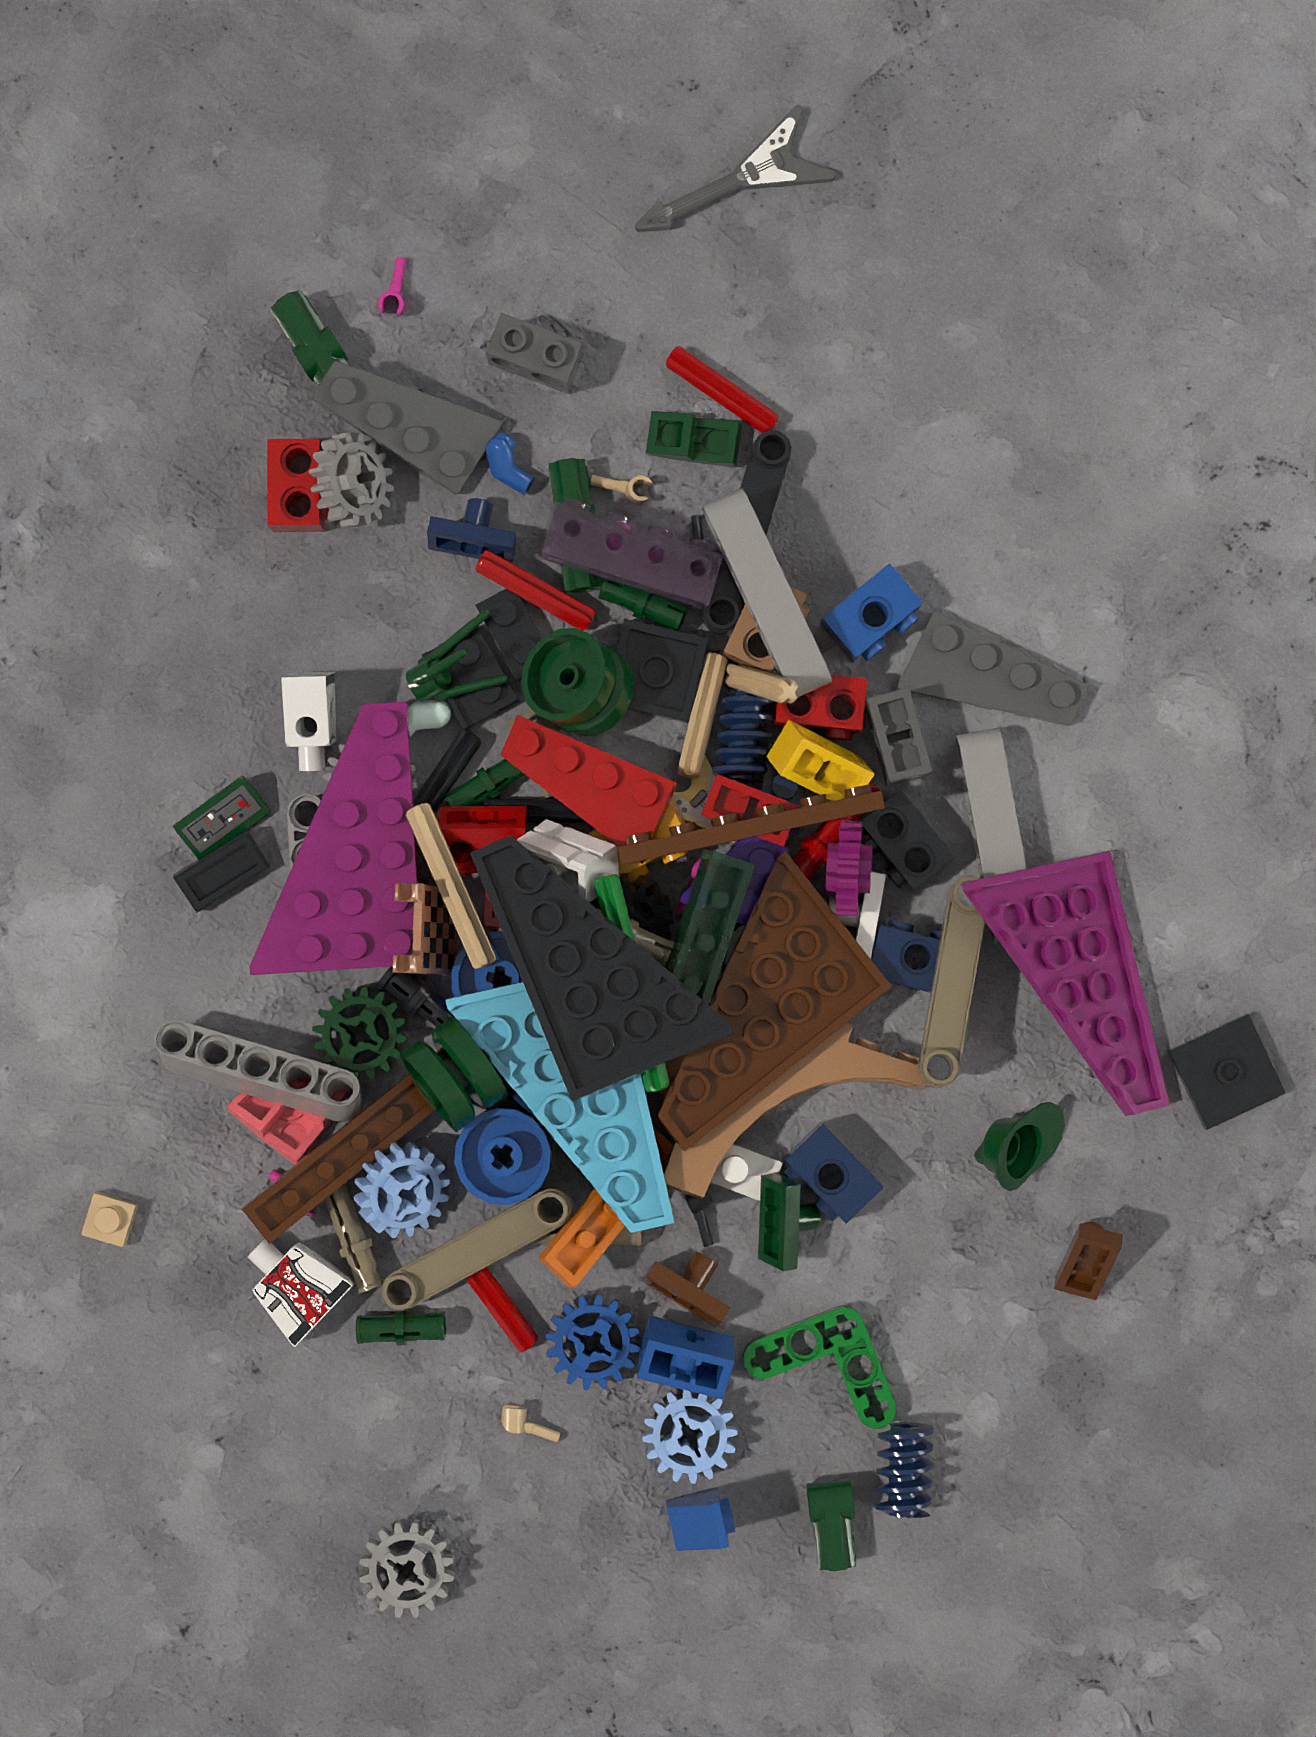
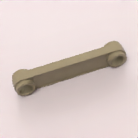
(951, 986)
(477, 1248)

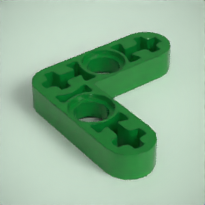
(843, 1349)

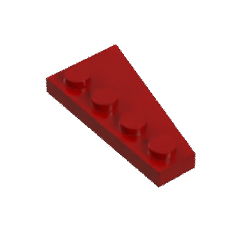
(593, 784)

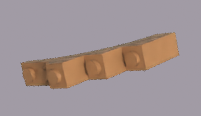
(828, 1064)

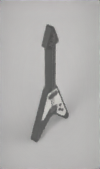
(764, 167)

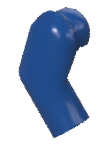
(502, 465)

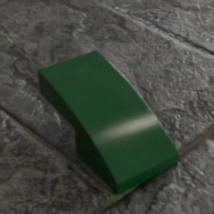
(693, 439)

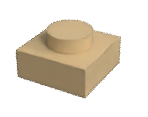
(109, 1219)

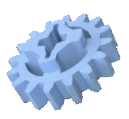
(391, 1173)
(671, 1444)

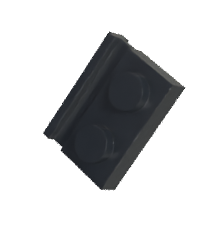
(477, 665)

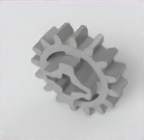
(351, 480)
(421, 1578)

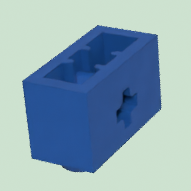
(685, 1357)

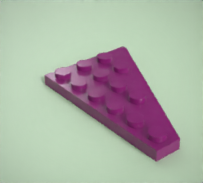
(342, 885)
(1076, 952)

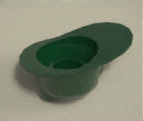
(1021, 1145)

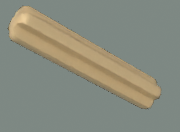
(760, 683)
(702, 715)

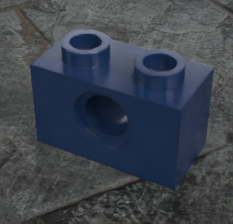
(889, 952)
(856, 1185)

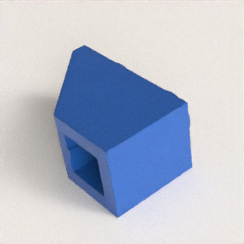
(700, 1520)

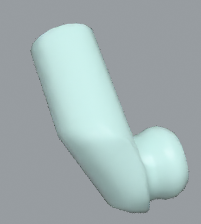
(428, 715)

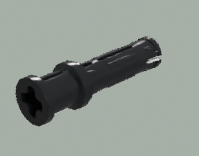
(416, 996)

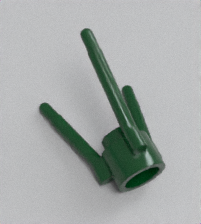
(432, 674)

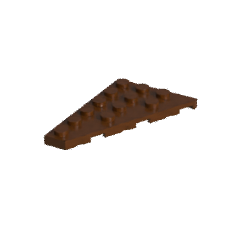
(784, 994)

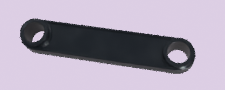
(762, 486)

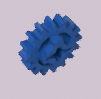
(574, 1329)

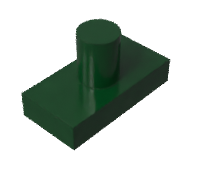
(782, 1220)

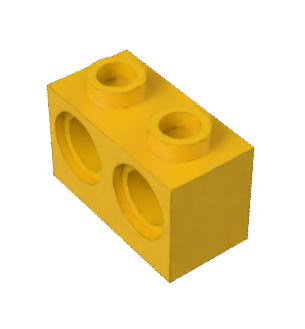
(817, 762)

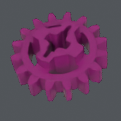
(849, 868)

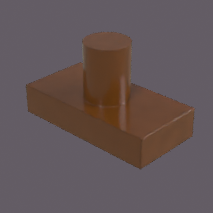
(1088, 1260)
(689, 1288)

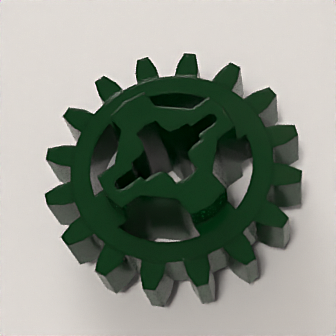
(369, 1015)

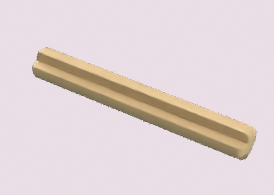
(451, 886)

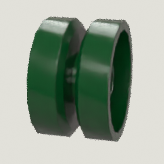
(577, 682)
(448, 1078)

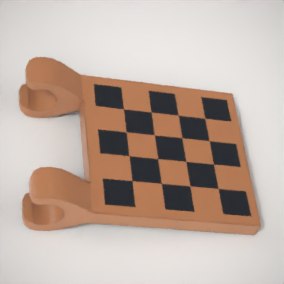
(432, 932)

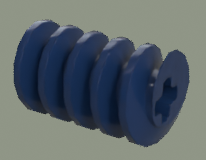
(743, 737)
(904, 1470)

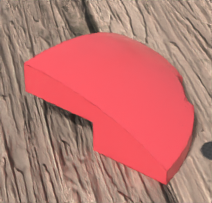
(282, 1127)

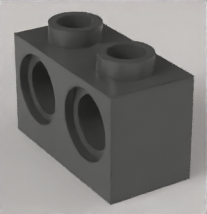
(534, 353)
(897, 737)

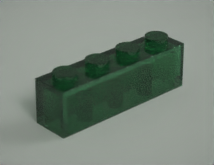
(709, 921)

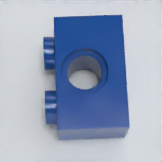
(884, 590)

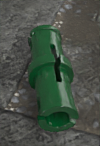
(644, 604)
(485, 784)
(401, 1328)

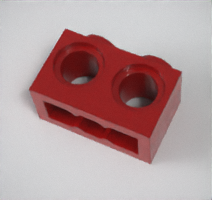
(285, 486)
(820, 717)
(734, 797)
(478, 828)

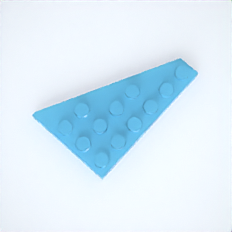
(602, 1133)

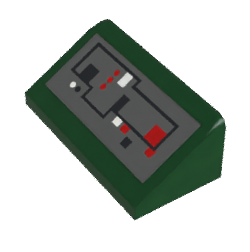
(222, 817)

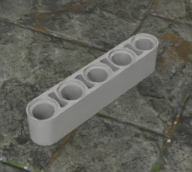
(766, 591)
(989, 804)
(244, 1056)

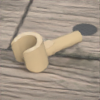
(623, 486)
(515, 1421)

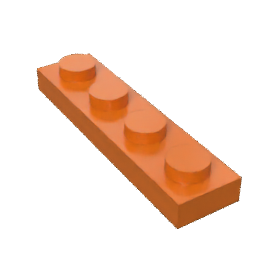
(589, 1232)

